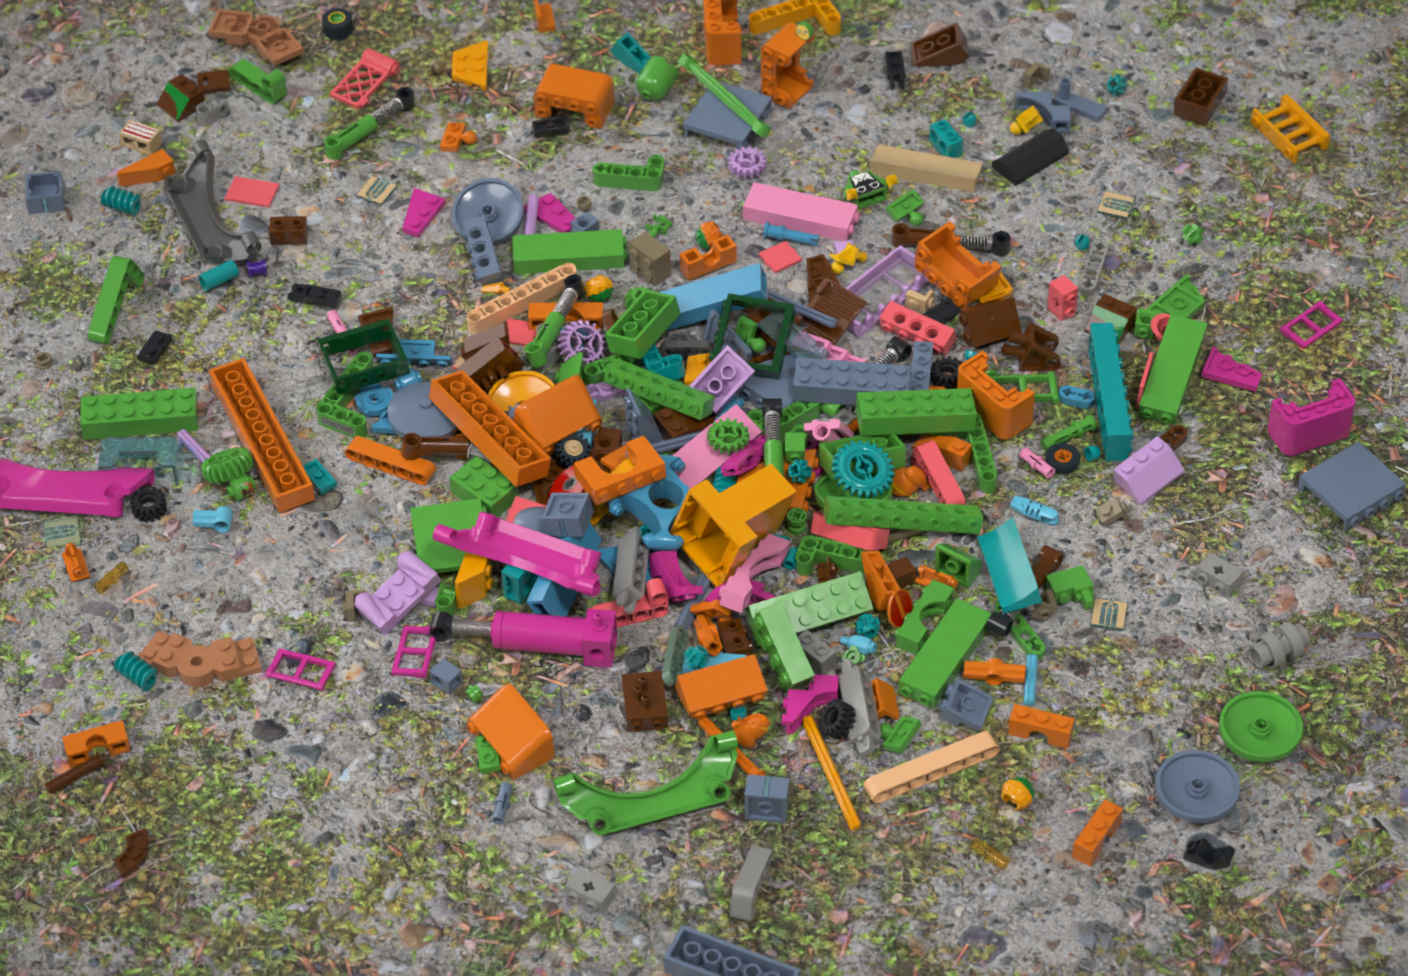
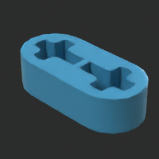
(1076, 397)

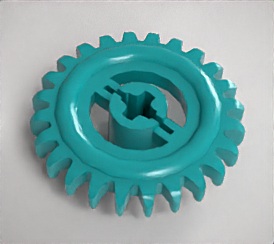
(861, 479)

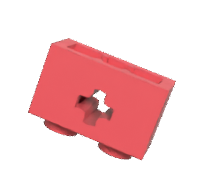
(1062, 298)

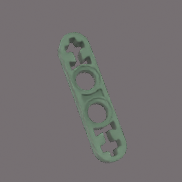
(674, 655)

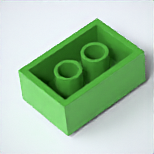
(483, 481)

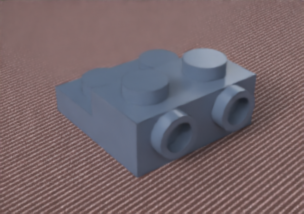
(965, 704)

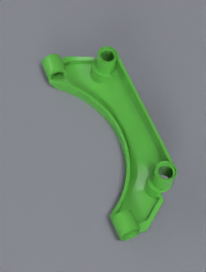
(687, 792)

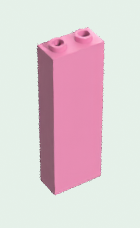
(801, 212)
(701, 459)

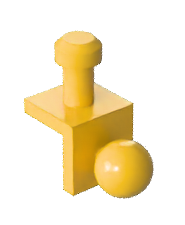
(1026, 121)
(847, 257)

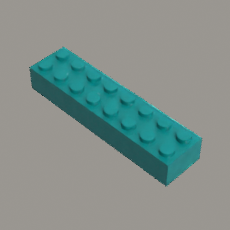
(1110, 392)

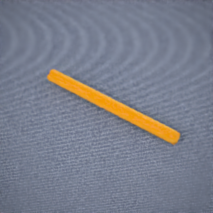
(831, 773)

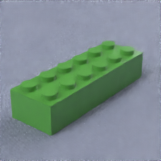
(915, 411)
(139, 413)
(819, 604)

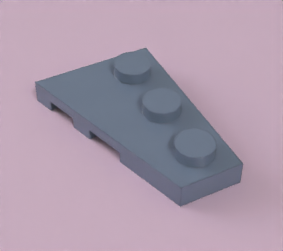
(731, 338)

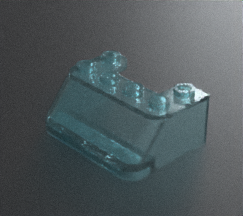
(167, 450)

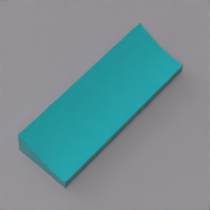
(1009, 567)

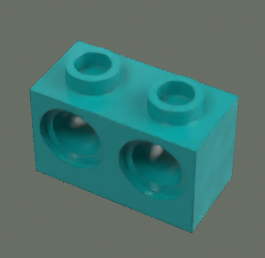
(946, 139)

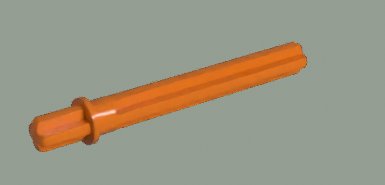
(742, 760)

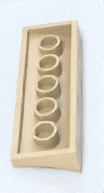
(926, 168)

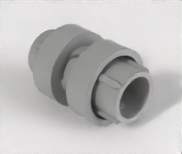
(1282, 644)

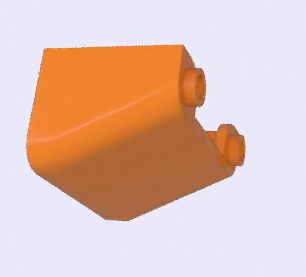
(558, 413)
(513, 732)

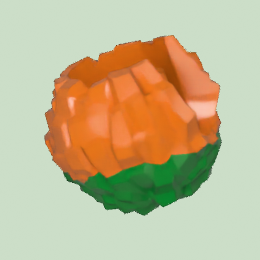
(707, 233)

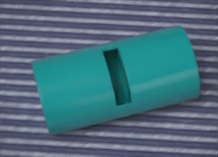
(218, 275)

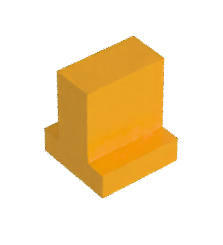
(727, 525)

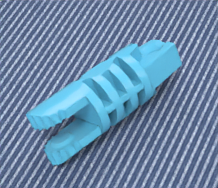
(1035, 510)

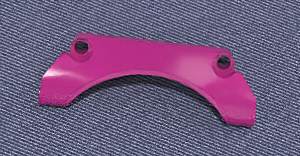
(69, 491)
(528, 550)

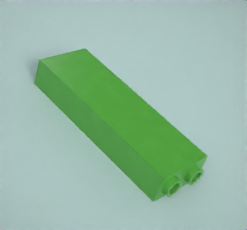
(584, 249)
(1172, 369)
(944, 653)

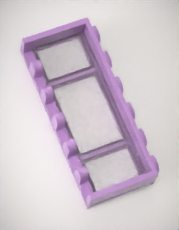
(885, 283)

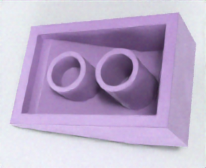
(723, 378)

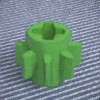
(1192, 233)

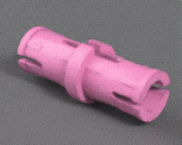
(1037, 462)

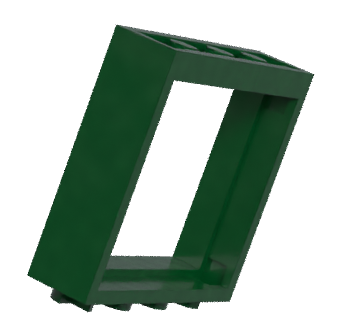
(787, 309)
(356, 338)

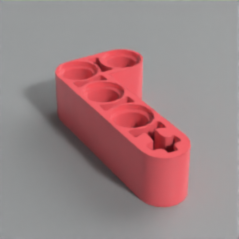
(930, 460)
(862, 537)
(651, 605)

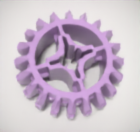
(571, 332)

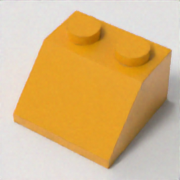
(473, 580)

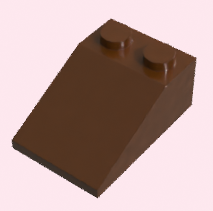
(941, 47)
(677, 424)

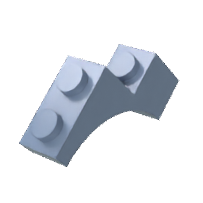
(1056, 116)

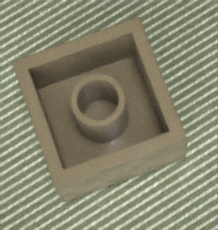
(650, 259)

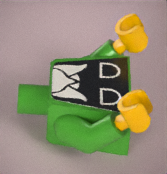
(867, 188)

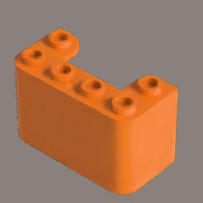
(722, 32)
(781, 69)
(575, 91)
(953, 267)
(1001, 410)

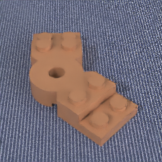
(264, 32)
(200, 663)

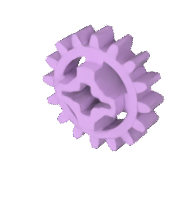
(745, 162)

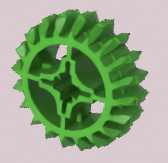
(227, 465)

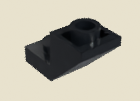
(1205, 855)

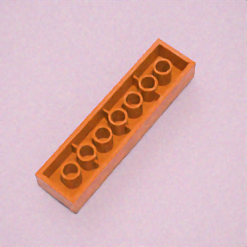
(489, 428)

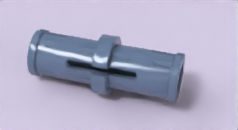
(502, 803)

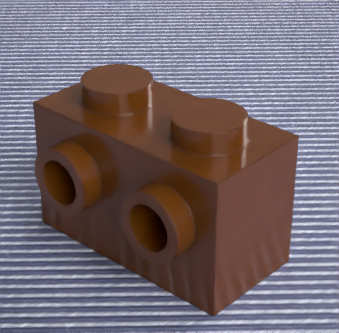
(288, 230)
(734, 638)

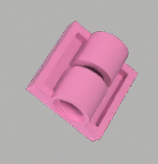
(827, 431)

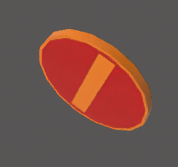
(898, 606)

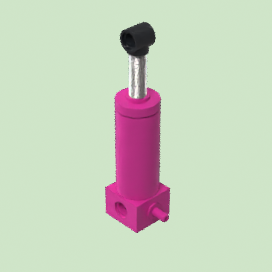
(586, 637)

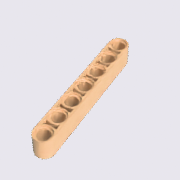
(518, 299)
(931, 767)

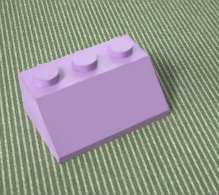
(1148, 470)

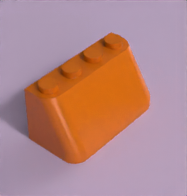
(721, 687)

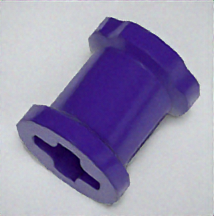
(256, 268)

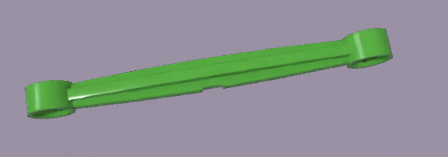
(724, 95)

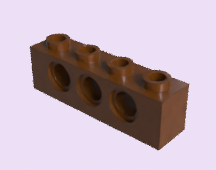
(605, 443)

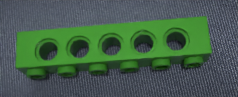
(659, 389)

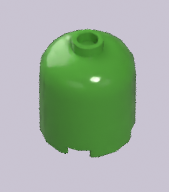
(656, 79)

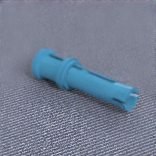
(782, 233)

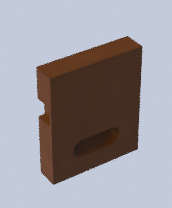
(216, 80)

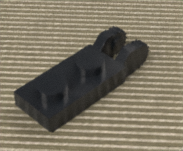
(895, 68)
(315, 295)

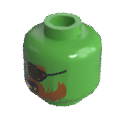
(241, 487)

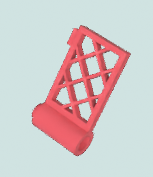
(376, 64)

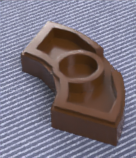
(134, 853)

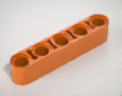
(389, 460)

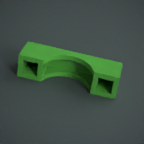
(934, 600)

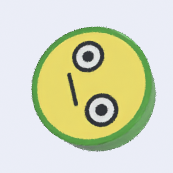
(804, 30)

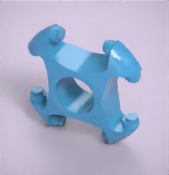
(655, 518)

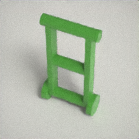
(1022, 379)

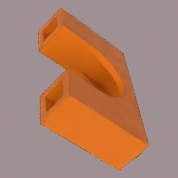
(605, 486)

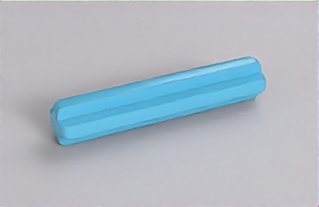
(1030, 679)

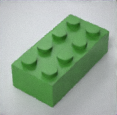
(642, 324)
(889, 443)
(783, 647)

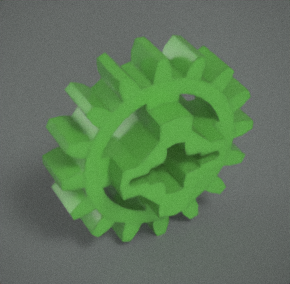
(728, 436)

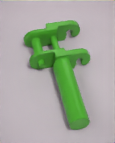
(655, 229)

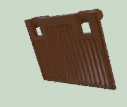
(839, 304)

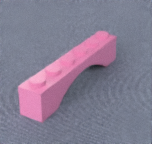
(767, 555)

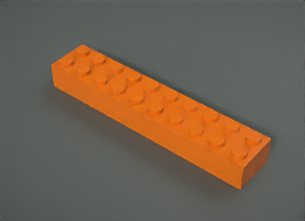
(261, 435)

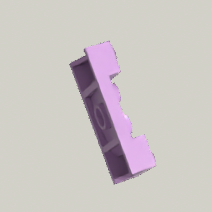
(398, 593)

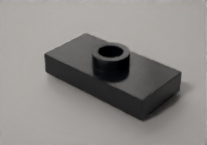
(943, 311)

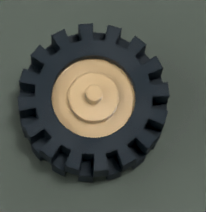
(572, 450)

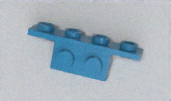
(418, 352)

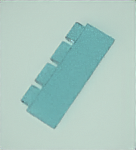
(798, 345)

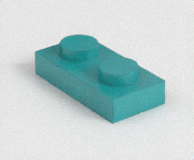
(319, 476)

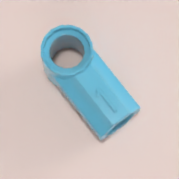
(218, 519)

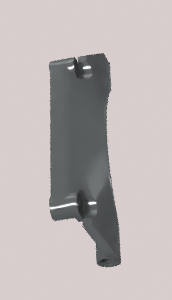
(196, 207)

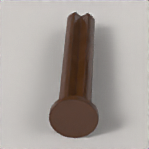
(75, 773)

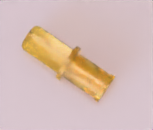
(110, 577)
(990, 853)

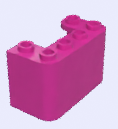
(1312, 425)

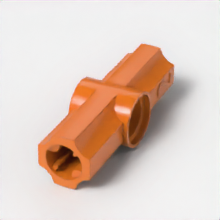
(708, 634)
(994, 671)

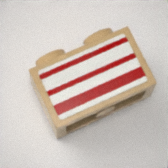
(140, 137)

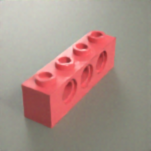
(912, 320)

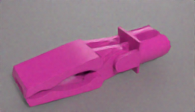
(745, 458)

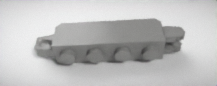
(630, 570)
(858, 693)

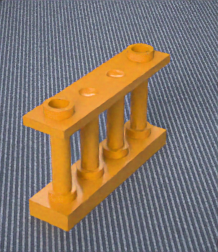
(1297, 116)

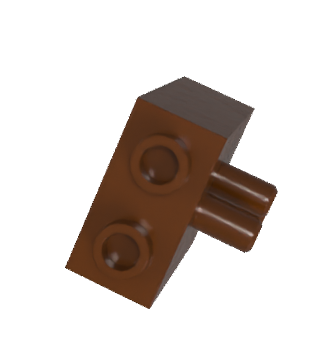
(989, 321)
(492, 364)
(644, 701)

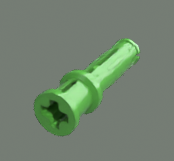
(1076, 429)

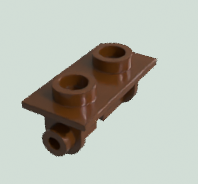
(827, 571)

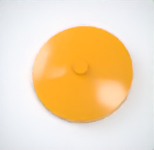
(518, 388)

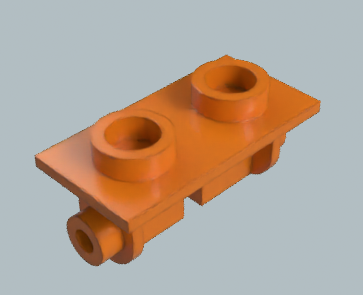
(75, 563)
(927, 574)

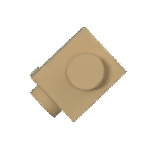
(919, 302)

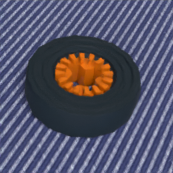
(1064, 451)

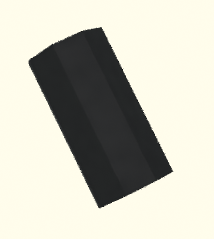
(1031, 156)

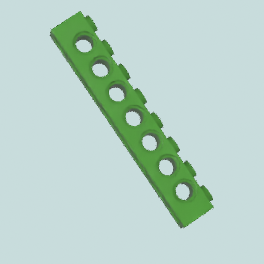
(902, 514)

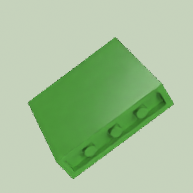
(456, 515)

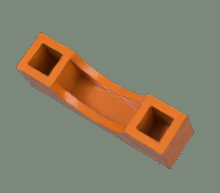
(580, 311)

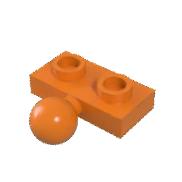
(454, 135)
(713, 610)

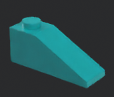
(630, 53)

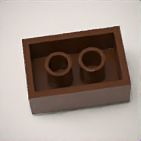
(1200, 96)

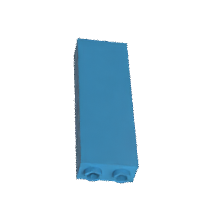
(702, 296)
(551, 597)

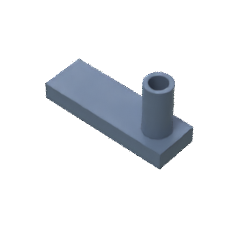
(1077, 103)

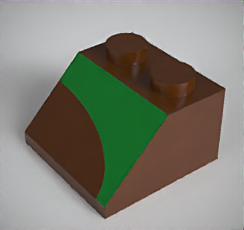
(180, 98)
(1116, 311)

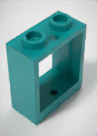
(517, 583)

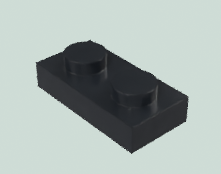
(550, 126)
(154, 347)

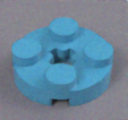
(373, 408)

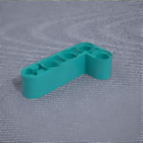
(669, 366)

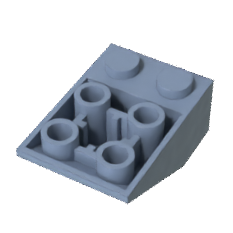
(640, 419)

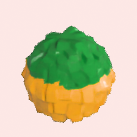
(599, 288)
(1019, 792)

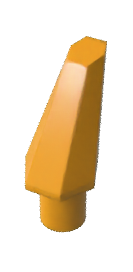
(495, 288)

